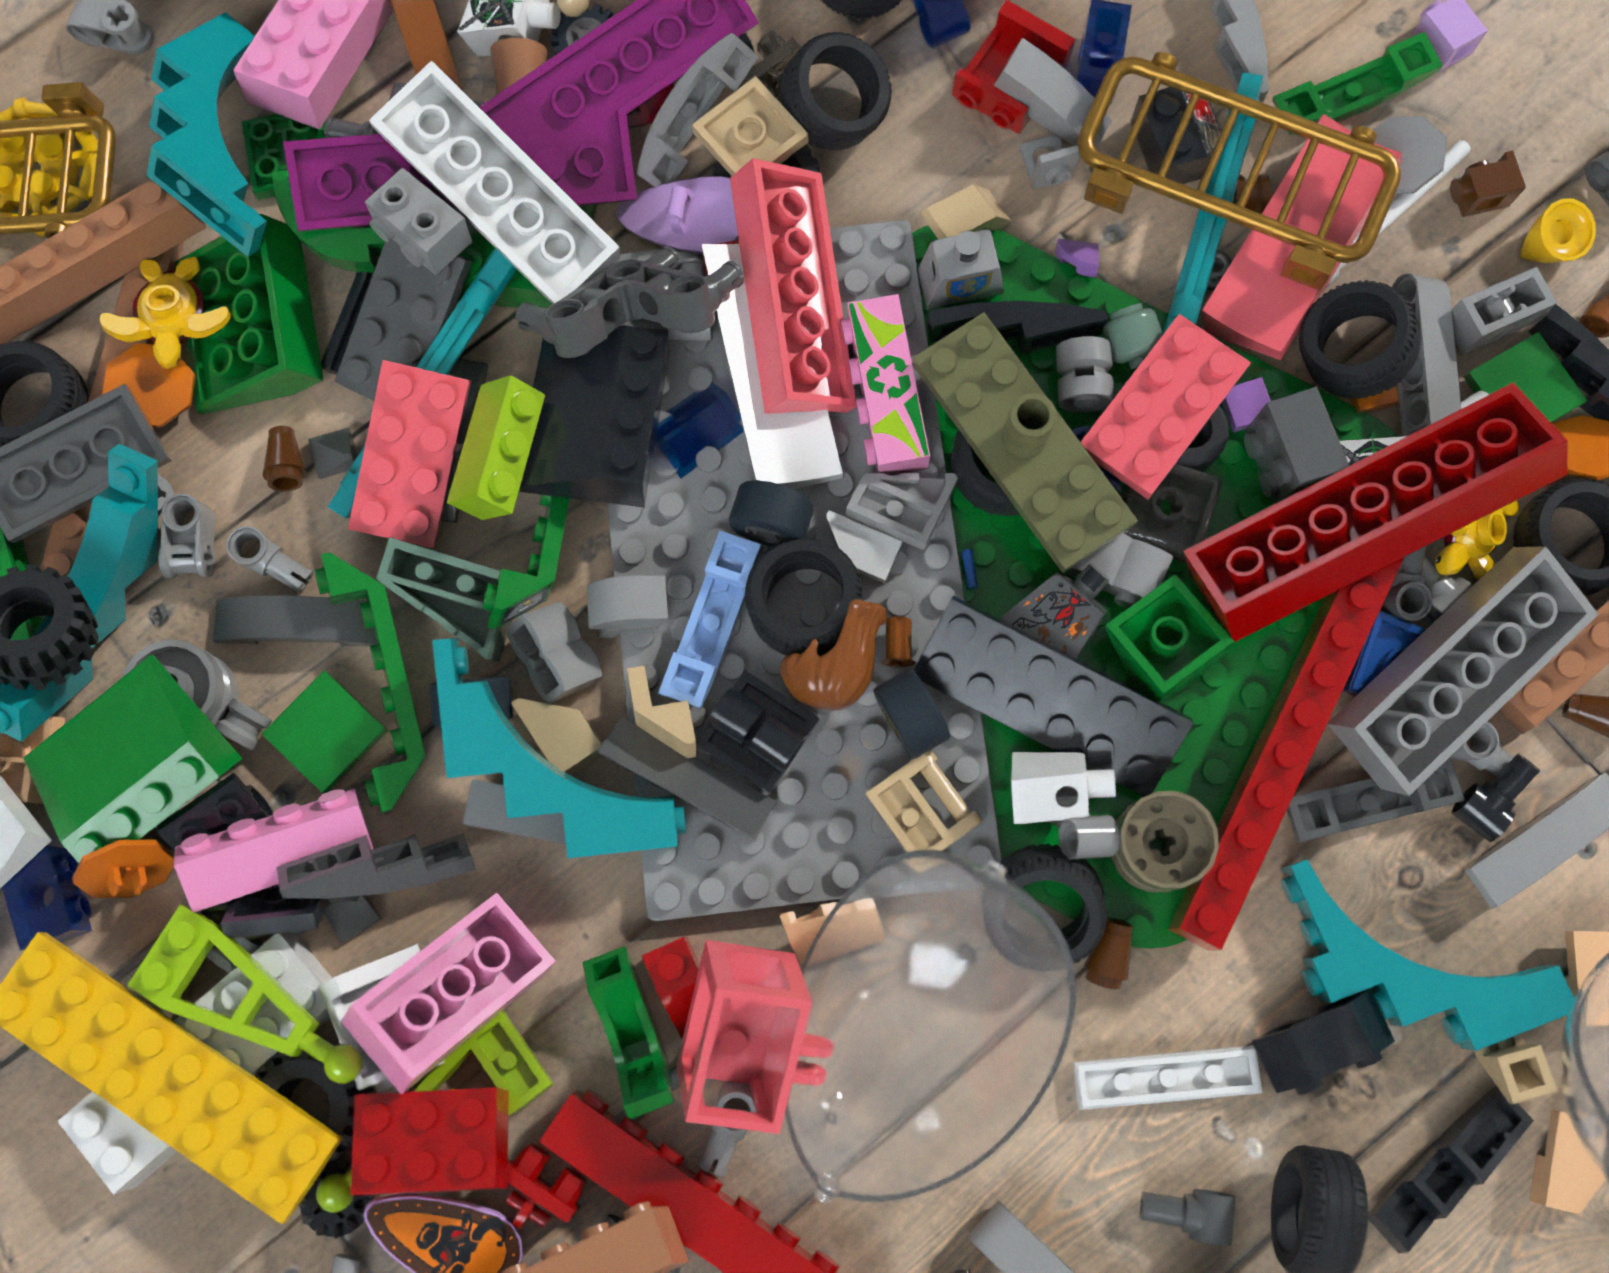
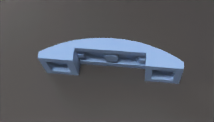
(711, 621)

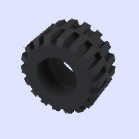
(60, 645)
(287, 1072)

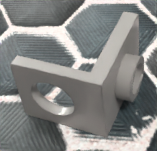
(1050, 167)

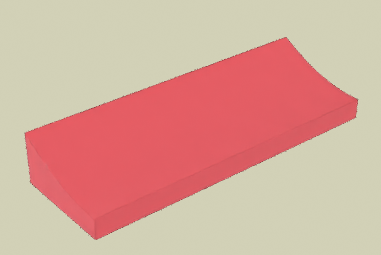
(792, 288)
(1252, 300)

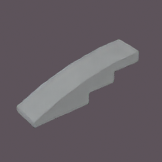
(1241, 41)
(1543, 843)

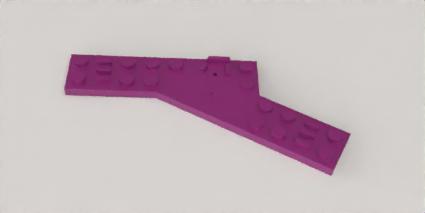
(560, 114)

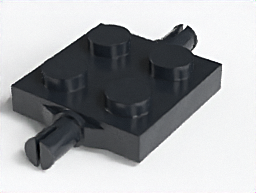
(270, 913)

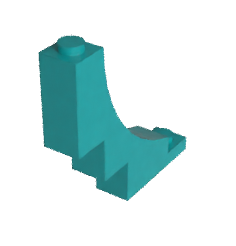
(192, 155)
(114, 552)
(484, 742)

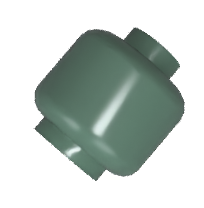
(1132, 334)

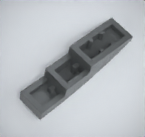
(360, 871)

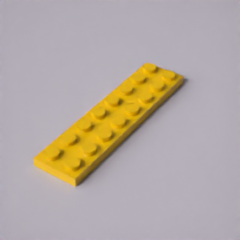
(164, 1077)

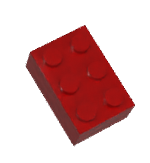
(430, 1141)

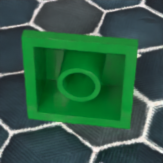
(1167, 640)

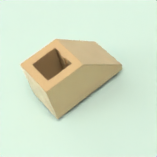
(560, 732)

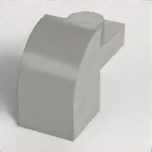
(627, 604)

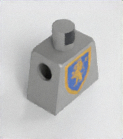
(960, 269)

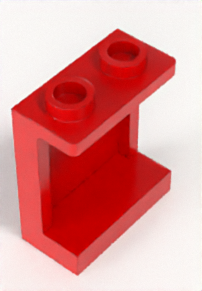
(975, 84)

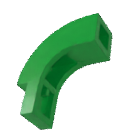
(342, 247)
(630, 1031)

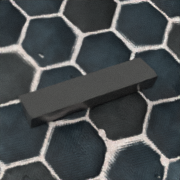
(688, 779)

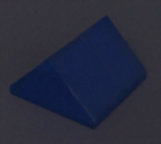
(695, 423)

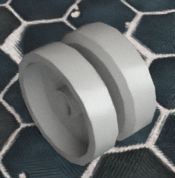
(198, 673)

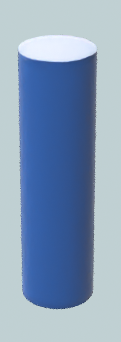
(969, 566)

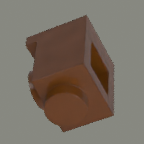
(1488, 185)

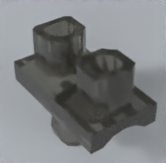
(775, 55)

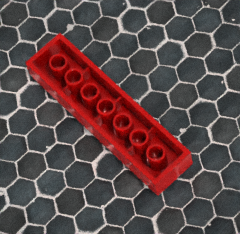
(1377, 511)

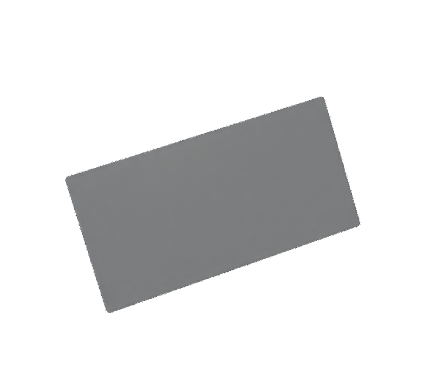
(823, 824)

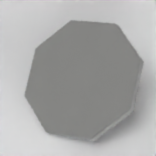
(1420, 147)

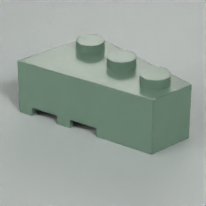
(446, 591)

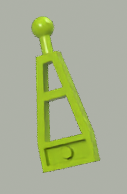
(179, 956)
(507, 1063)

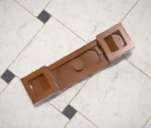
(425, 36)

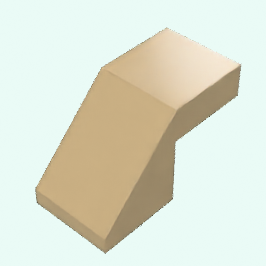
(965, 211)
(665, 722)
(1517, 1069)

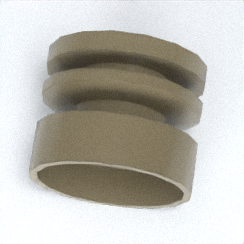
(1189, 838)

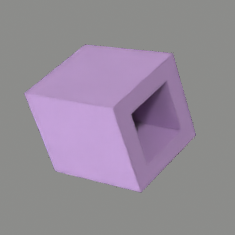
(1451, 30)

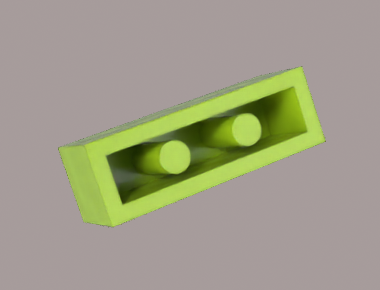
(496, 448)

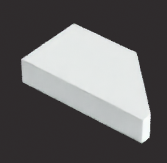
(867, 548)

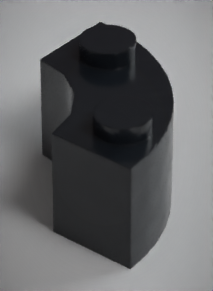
(1320, 1044)

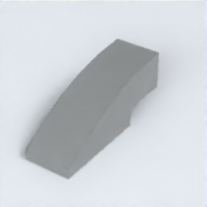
(1048, 92)
(488, 811)

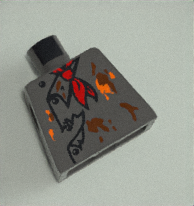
(1062, 610)

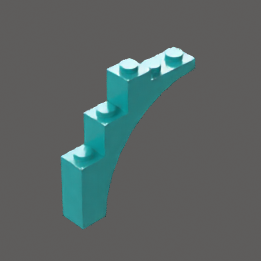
(1476, 1008)

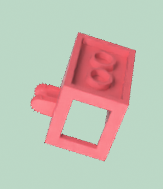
(748, 1030)

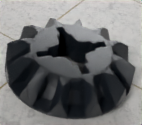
(330, 1223)

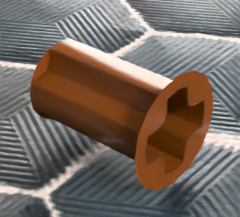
(898, 642)

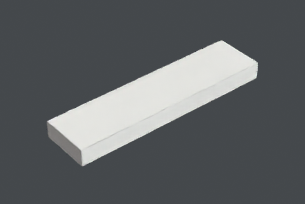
(1166, 1077)

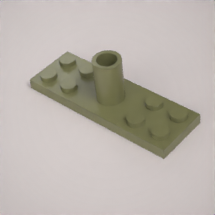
(1024, 442)

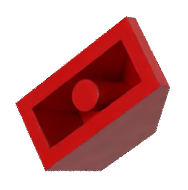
(674, 977)

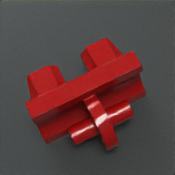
(558, 1199)

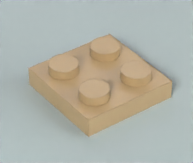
(749, 127)

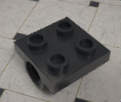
(756, 731)
(215, 811)

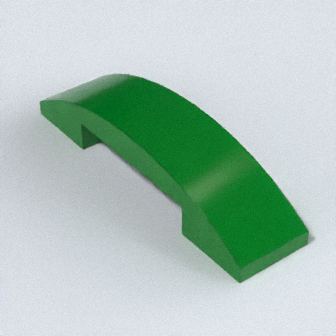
(1366, 85)

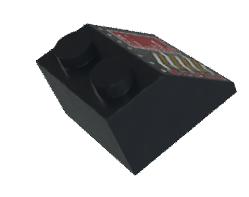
(1161, 126)

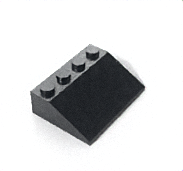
(599, 419)

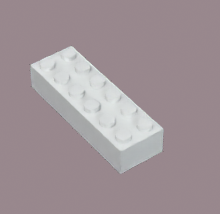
(126, 1151)

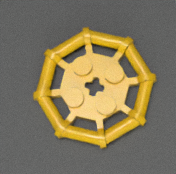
(49, 155)

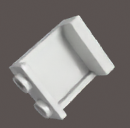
(346, 989)

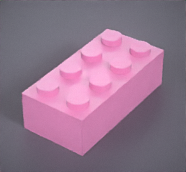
(309, 55)
(447, 992)

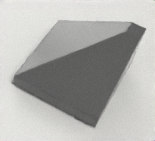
(333, 452)
(351, 917)

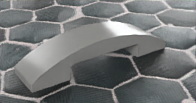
(689, 100)

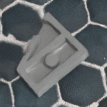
(901, 504)

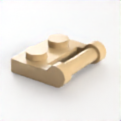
(909, 813)

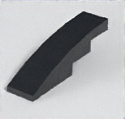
(1030, 323)
(1582, 357)
(1448, 1169)

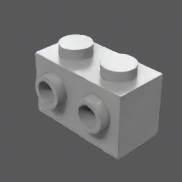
(418, 222)

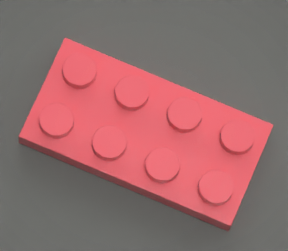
(1163, 406)
(409, 454)

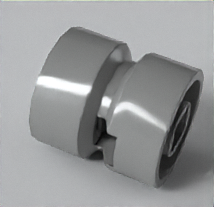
(1084, 372)

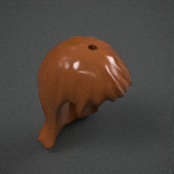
(843, 672)

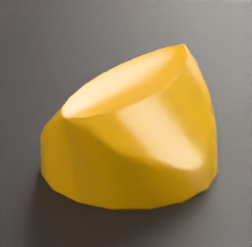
(1560, 233)

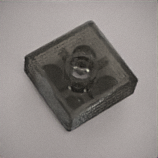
(1192, 505)

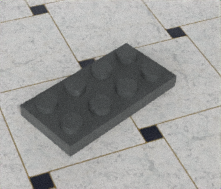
(399, 317)
(67, 461)

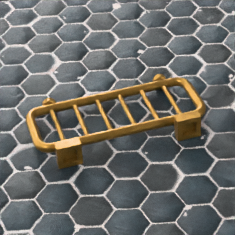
(77, 112)
(1313, 255)

